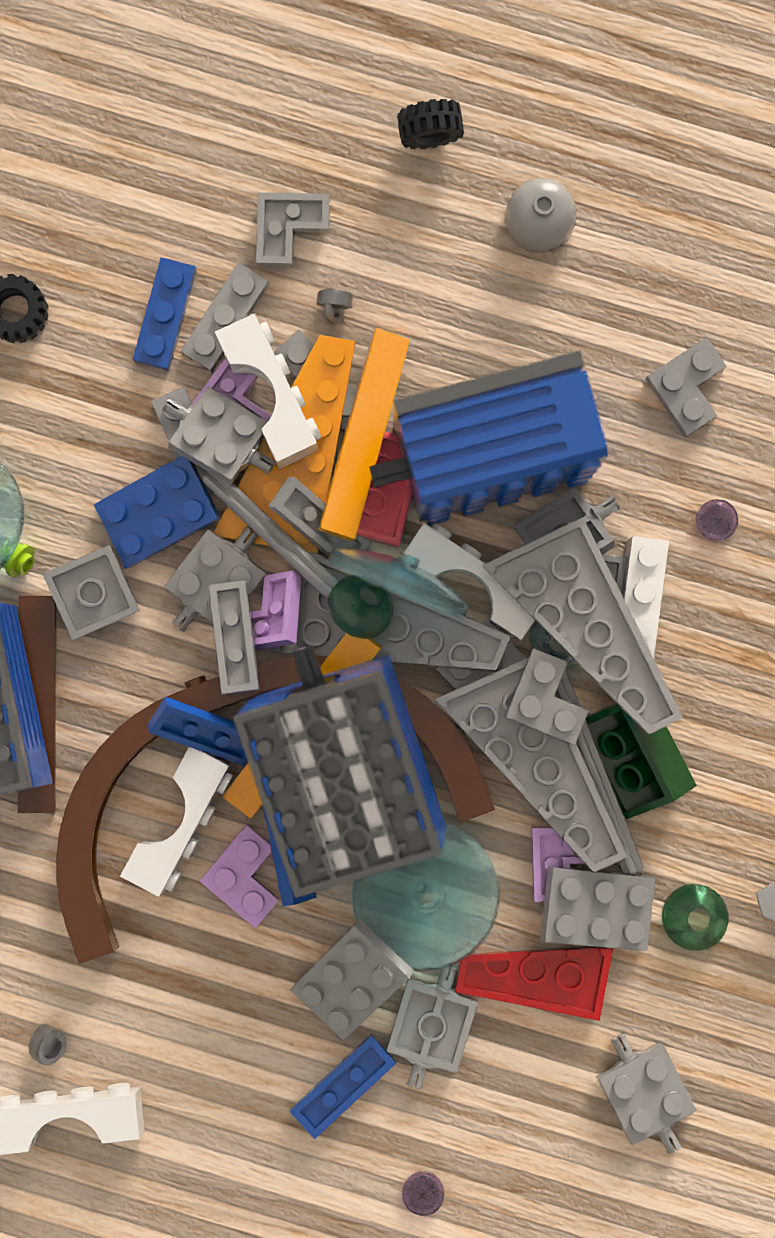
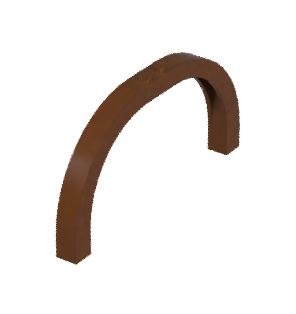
(78, 835)

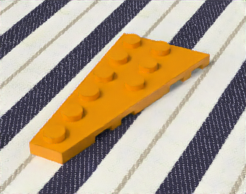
(324, 387)

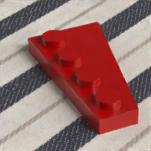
(548, 979)

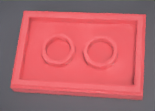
(388, 504)

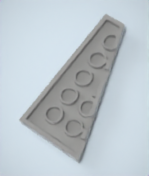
(578, 603)
(413, 637)
(538, 765)

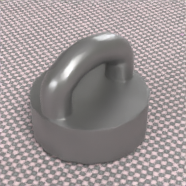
(334, 299)
(47, 1045)

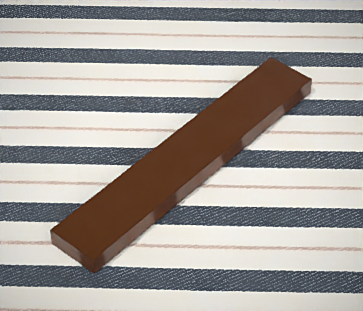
(38, 630)

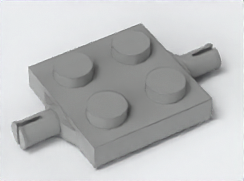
(218, 435)
(565, 511)
(211, 563)
(432, 1026)
(646, 1093)

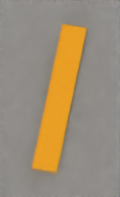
(364, 435)
(348, 652)

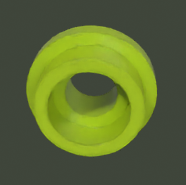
(20, 561)

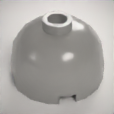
(540, 215)

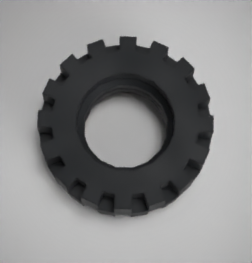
(430, 124)
(36, 312)

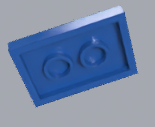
(157, 511)

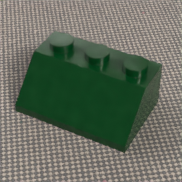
(641, 767)

